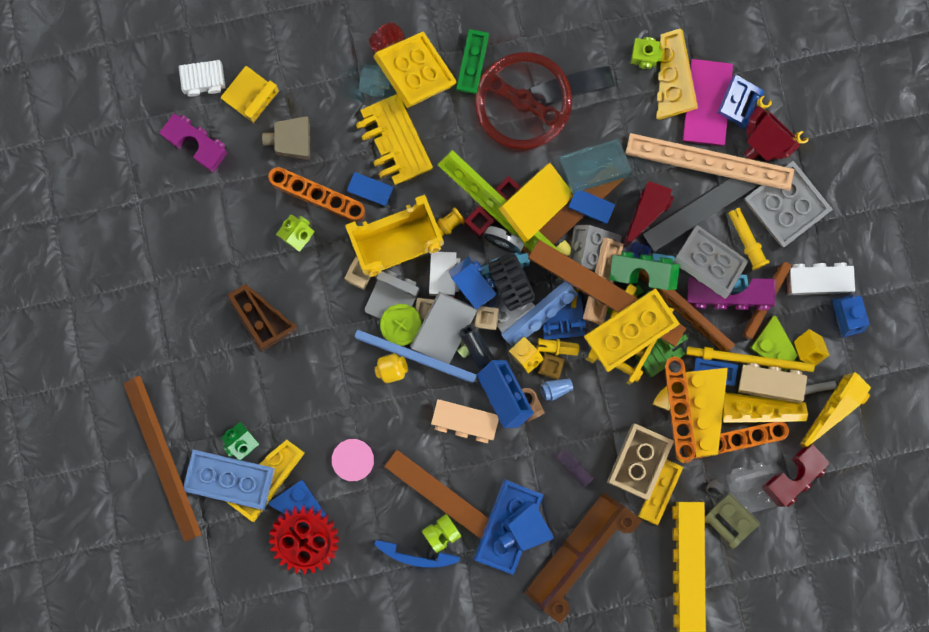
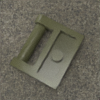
(736, 516)

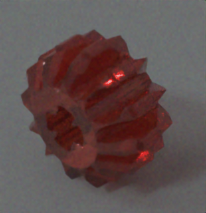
(386, 36)

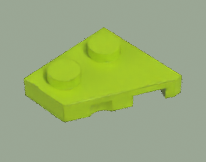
(774, 343)

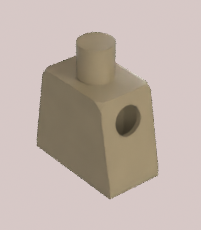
(290, 138)

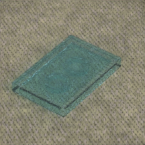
(595, 165)

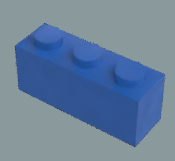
(505, 394)

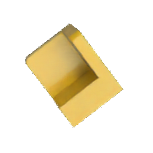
(811, 347)

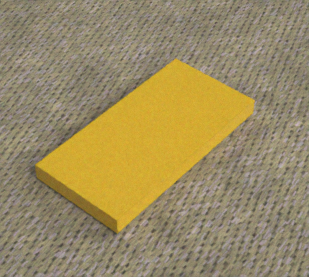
(536, 202)
(631, 330)

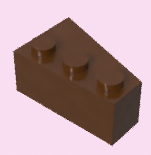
(259, 318)

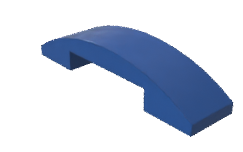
(390, 550)

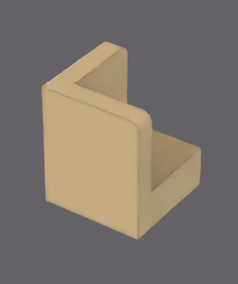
(356, 276)

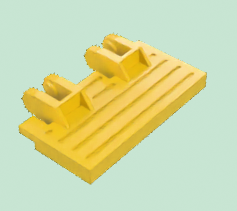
(397, 139)

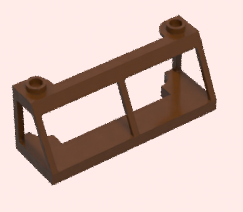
(577, 553)

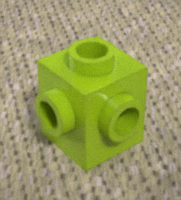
(646, 52)
(295, 232)

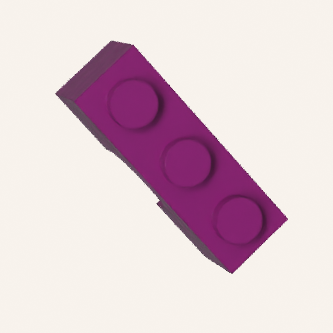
(179, 131)

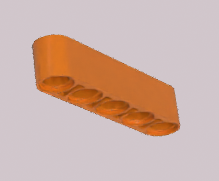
(310, 187)
(680, 399)
(746, 437)

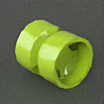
(441, 533)

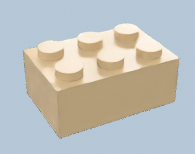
(640, 461)

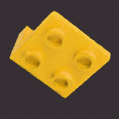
(250, 94)

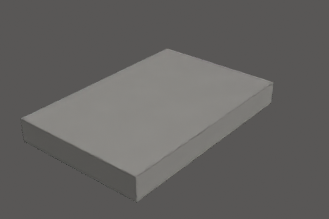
(441, 328)

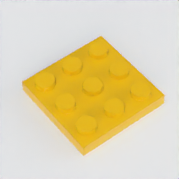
(415, 69)

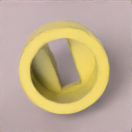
(565, 248)

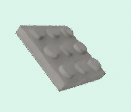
(788, 212)
(711, 261)

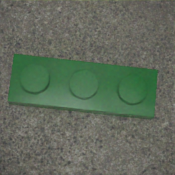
(472, 61)

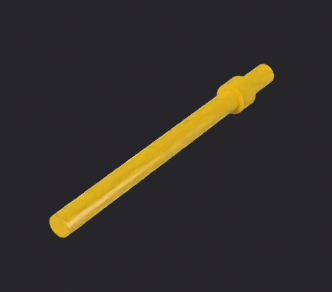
(709, 354)

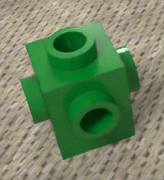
(239, 441)

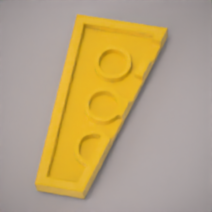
(676, 84)
(283, 460)

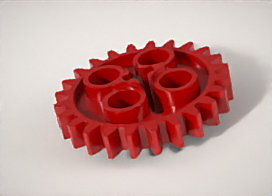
(291, 551)

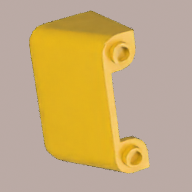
(396, 238)

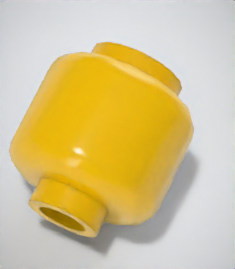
(391, 368)

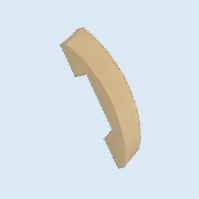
(484, 318)

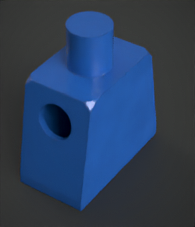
(850, 314)
(525, 528)

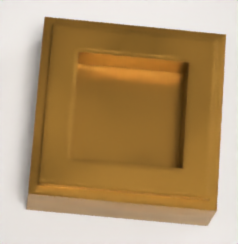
(551, 366)

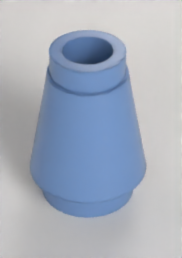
(554, 389)

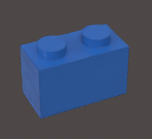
(472, 282)

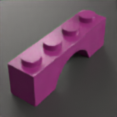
(759, 294)

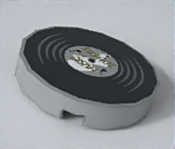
(497, 237)

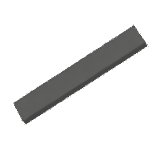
(696, 212)

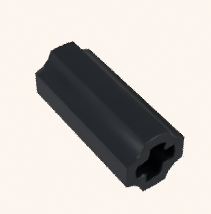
(476, 346)

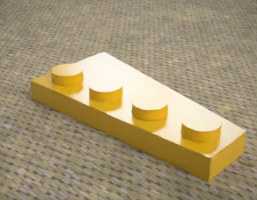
(706, 401)
(761, 409)

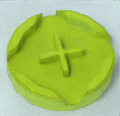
(400, 324)

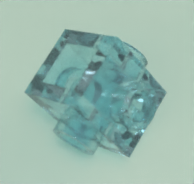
(373, 81)

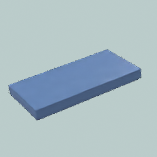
(228, 479)

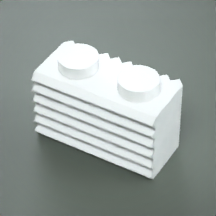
(202, 77)

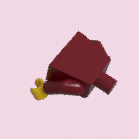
(769, 135)

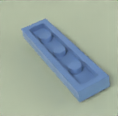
(540, 313)

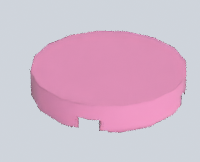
(352, 460)

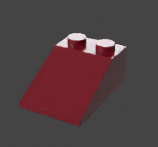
(652, 203)

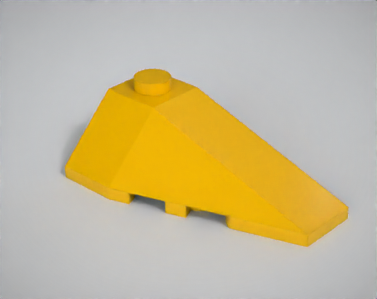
(846, 397)

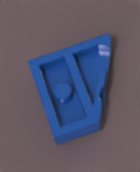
(296, 496)

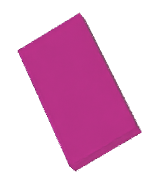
(710, 84)

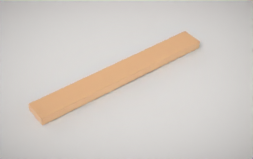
(710, 162)

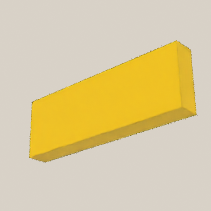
(654, 507)

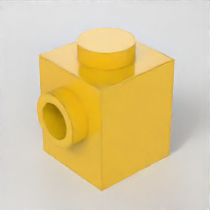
(526, 355)

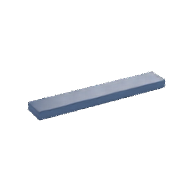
(415, 356)

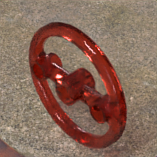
(556, 124)

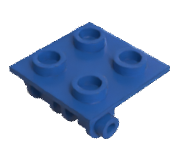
(566, 322)

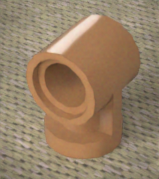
(535, 404)

